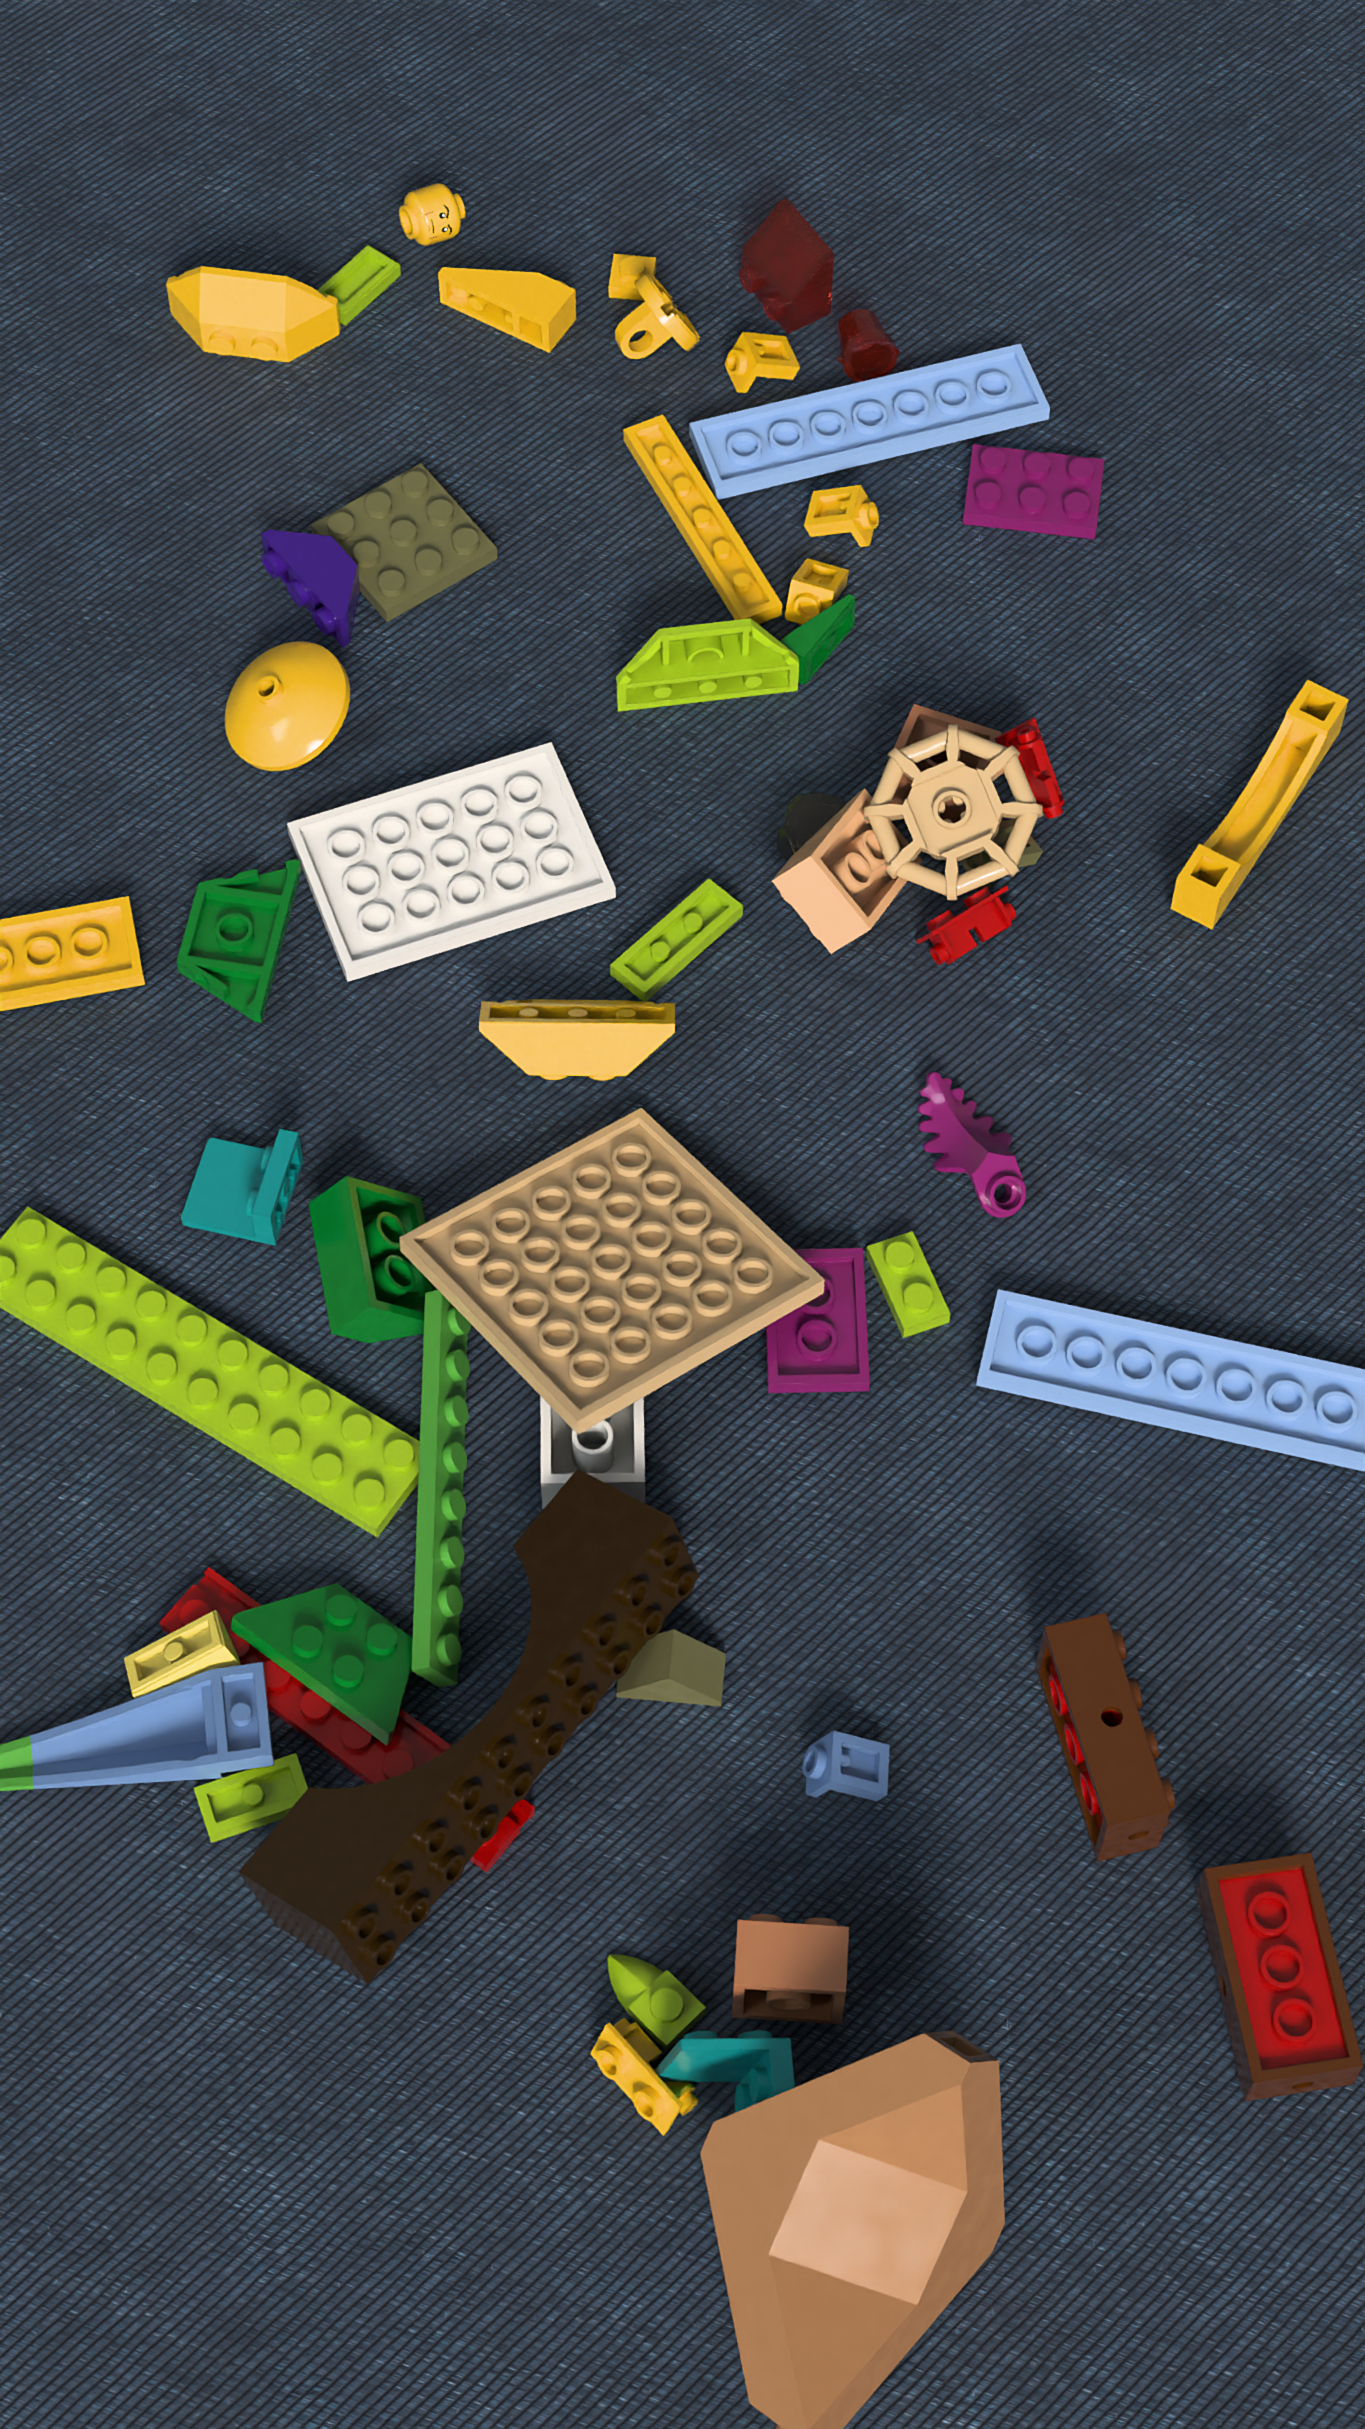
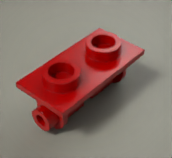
(1036, 765)
(951, 934)

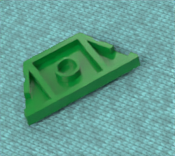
(239, 935)
(337, 1651)

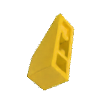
(512, 301)

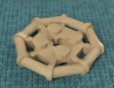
(977, 824)

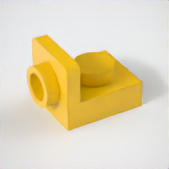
(760, 356)
(842, 512)
(814, 590)

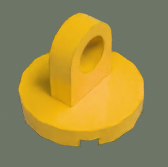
(659, 320)

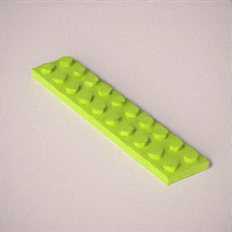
(206, 1373)

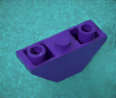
(316, 577)

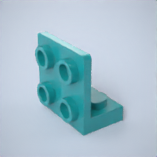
(244, 1188)
(753, 2059)

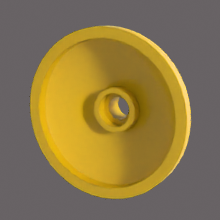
(287, 706)

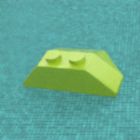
(706, 665)

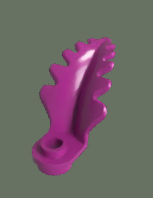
(970, 1146)

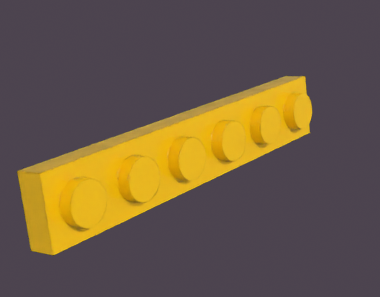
(702, 521)

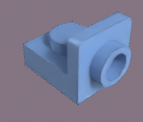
(847, 1766)

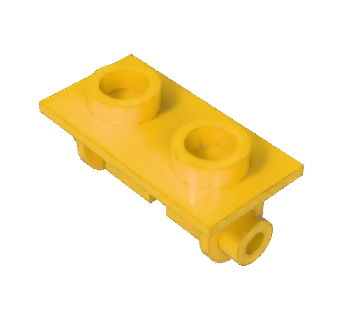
(626, 2057)

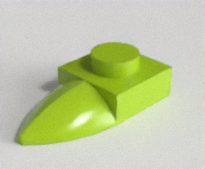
(654, 1999)

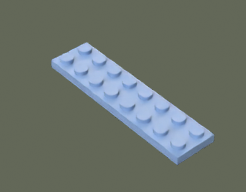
(868, 421)
(1176, 1379)

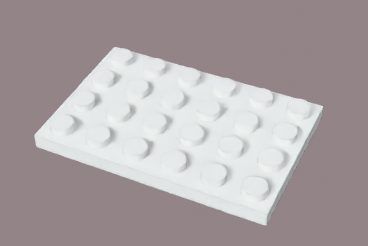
(450, 861)

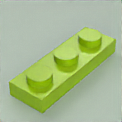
(676, 940)

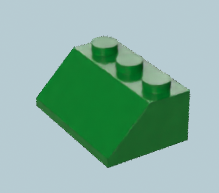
(365, 1277)

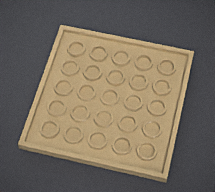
(611, 1269)

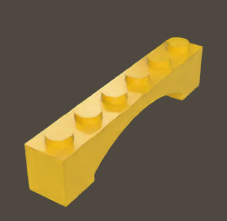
(1234, 847)

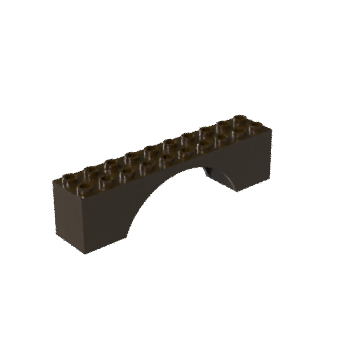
(372, 1859)

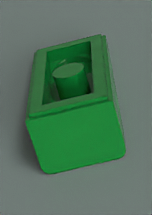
(821, 636)

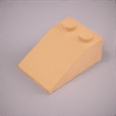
(841, 877)

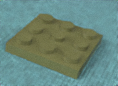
(407, 541)

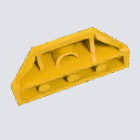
(252, 313)
(577, 1035)

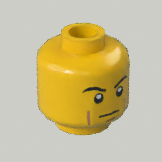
(431, 214)

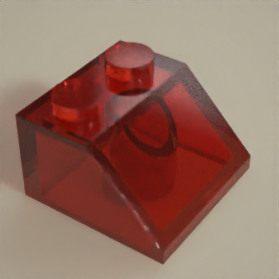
(788, 269)

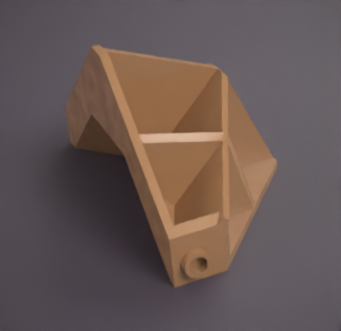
(854, 2219)

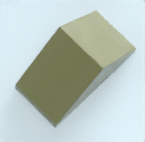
(675, 1670)

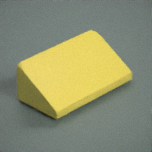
(181, 1655)

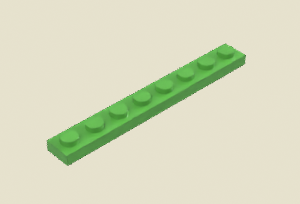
(440, 1493)

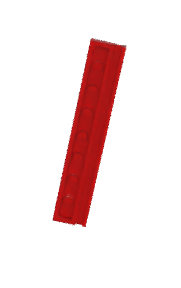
(326, 1725)

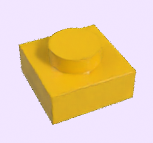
(625, 272)

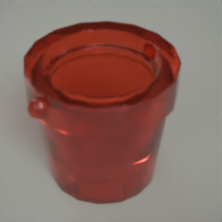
(865, 346)

